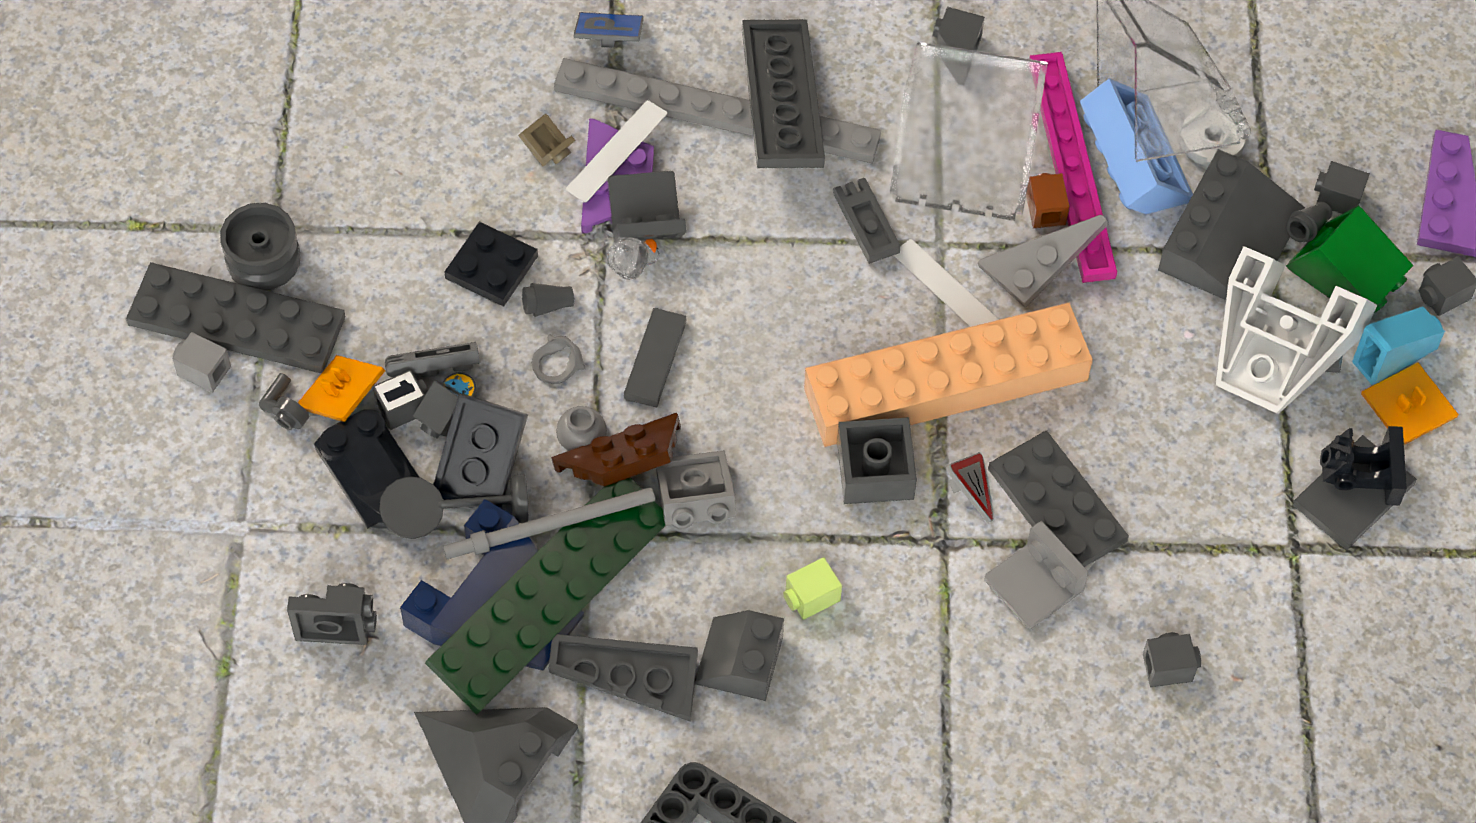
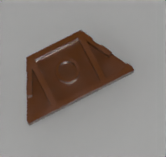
(623, 454)

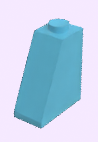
(1396, 343)

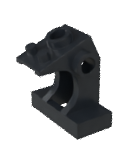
(1385, 464)

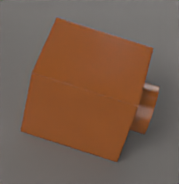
(1047, 200)

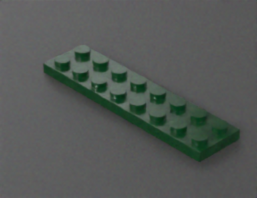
(543, 598)

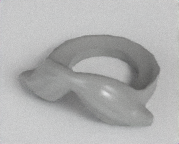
(552, 346)

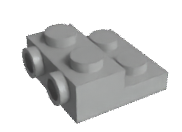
(696, 489)

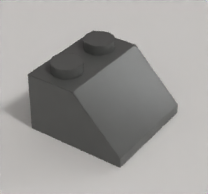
(741, 653)

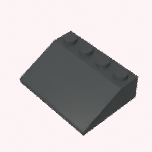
(1227, 211)

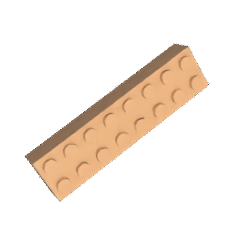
(951, 371)

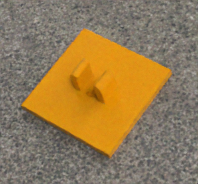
(340, 388)
(1410, 402)

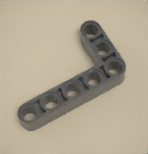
(703, 800)

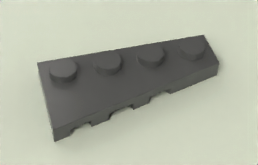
(636, 671)

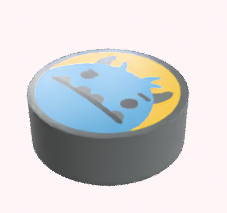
(462, 383)

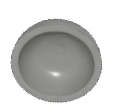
(579, 427)

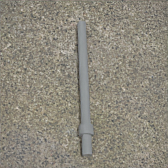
(481, 542)

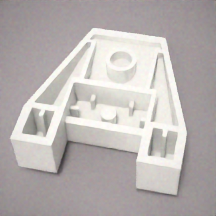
(1275, 348)

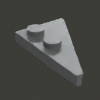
(1034, 264)

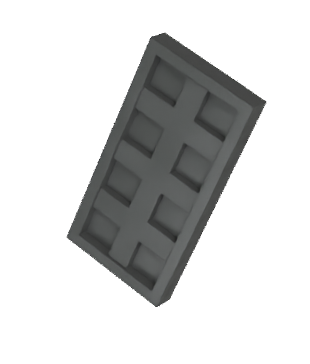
(1053, 491)

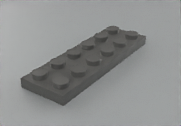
(782, 94)
(236, 317)

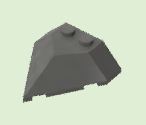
(493, 755)

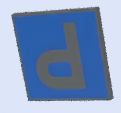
(608, 27)

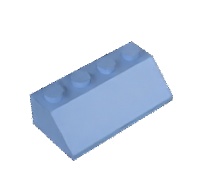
(1144, 184)

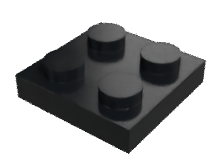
(491, 264)

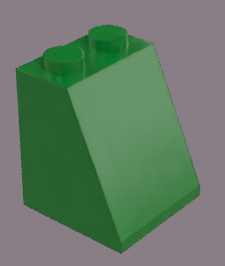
(1352, 256)

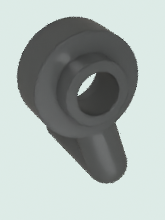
(287, 411)

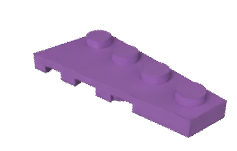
(1449, 196)

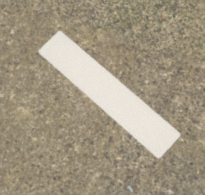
(616, 151)
(943, 285)

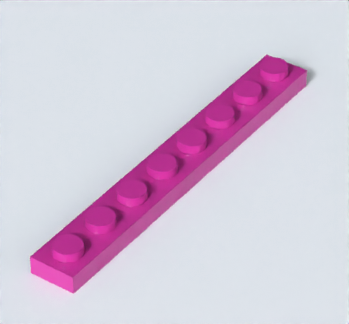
(1072, 160)

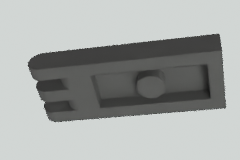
(867, 221)
(430, 361)

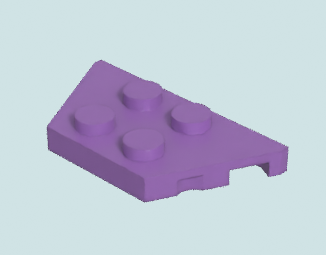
(641, 160)

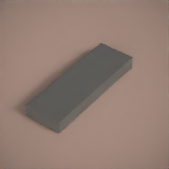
(655, 357)

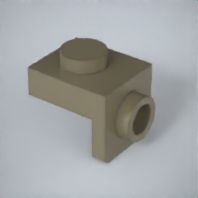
(546, 141)

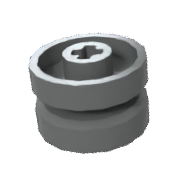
(260, 246)

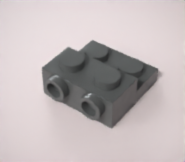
(340, 618)

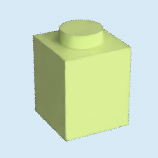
(812, 588)

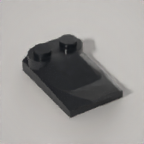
(363, 461)

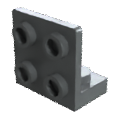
(645, 206)

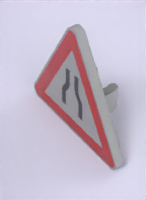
(971, 478)

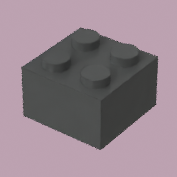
(876, 460)

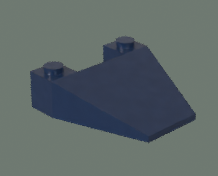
(440, 616)

